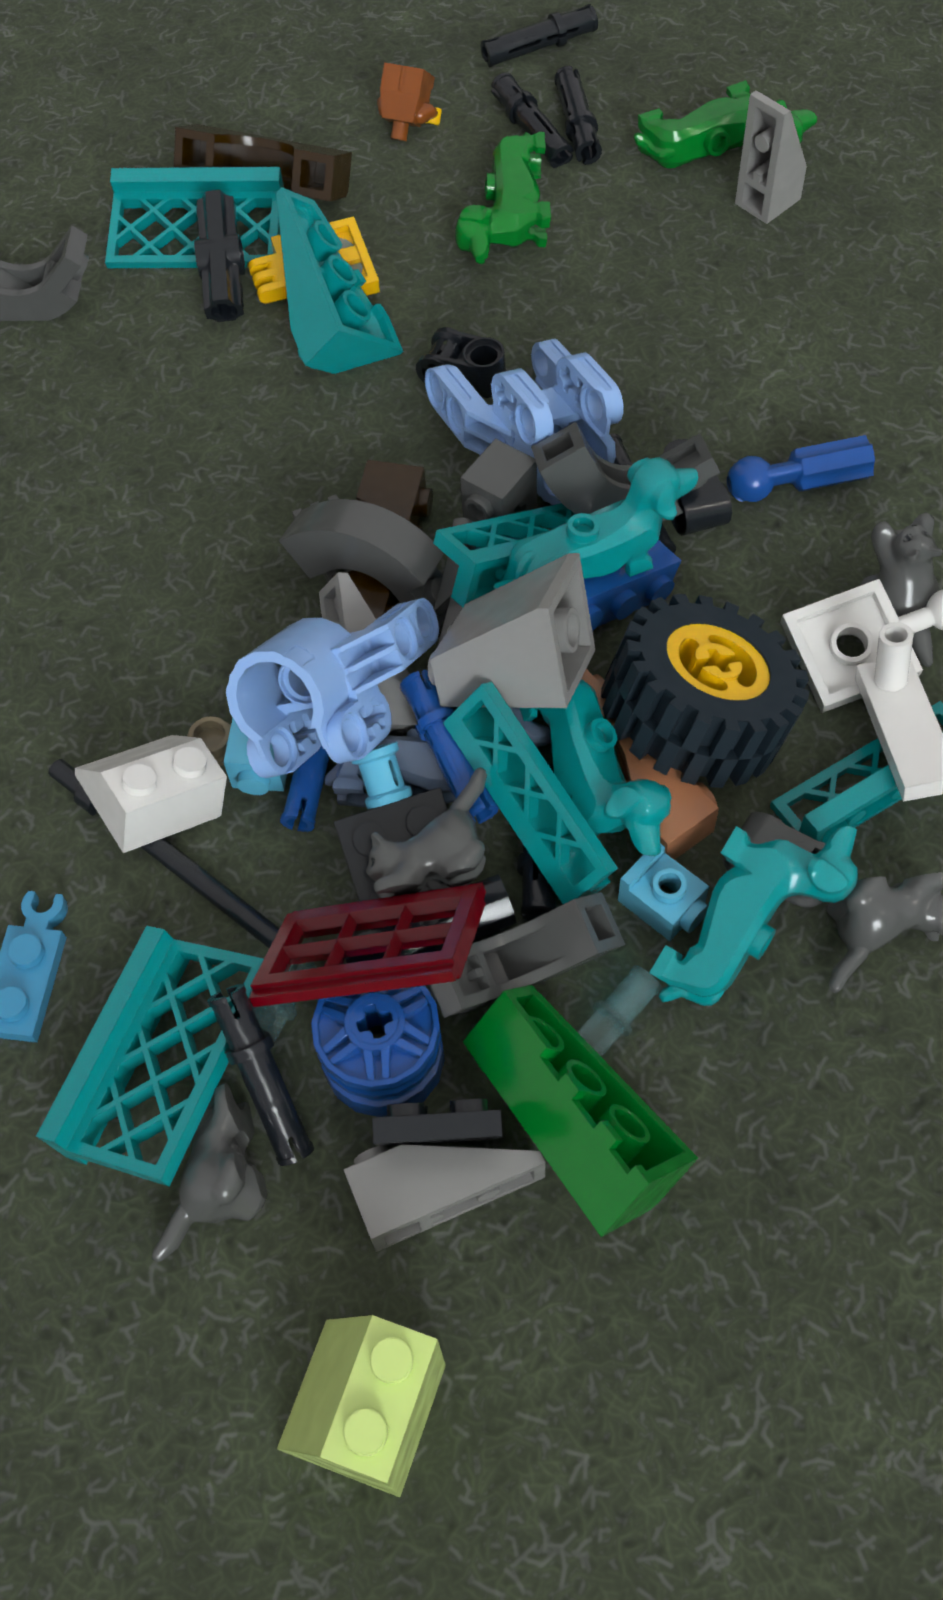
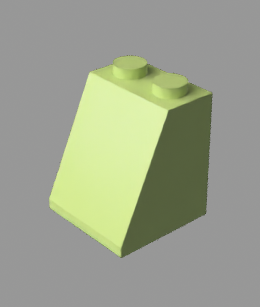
(365, 1400)

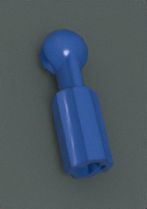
(806, 469)

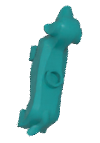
(613, 533)
(593, 778)
(745, 904)

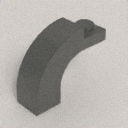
(46, 287)
(589, 482)
(368, 541)
(531, 954)

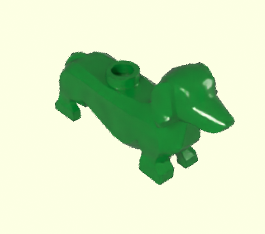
(705, 131)
(514, 200)

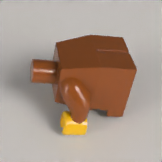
(406, 98)

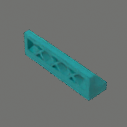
(487, 565)
(530, 795)
(851, 806)

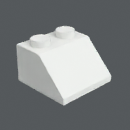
(155, 789)

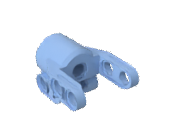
(524, 414)
(324, 687)

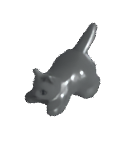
(908, 572)
(441, 850)
(879, 913)
(217, 1176)

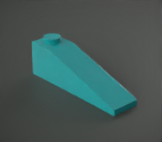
(326, 305)

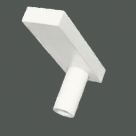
(903, 715)

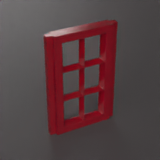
(278, 986)

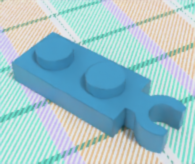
(29, 968)

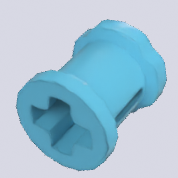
(382, 776)

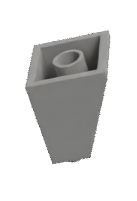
(522, 637)

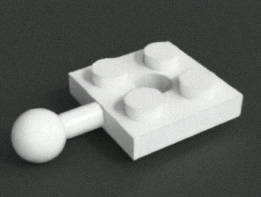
(856, 613)

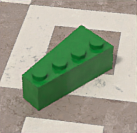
(577, 1110)

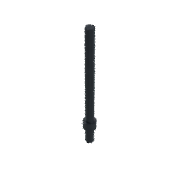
(182, 866)

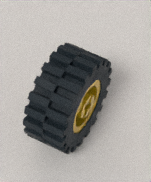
(703, 690)

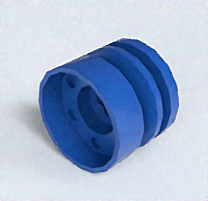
(382, 1070)

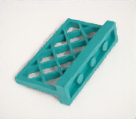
(168, 188)
(123, 1041)

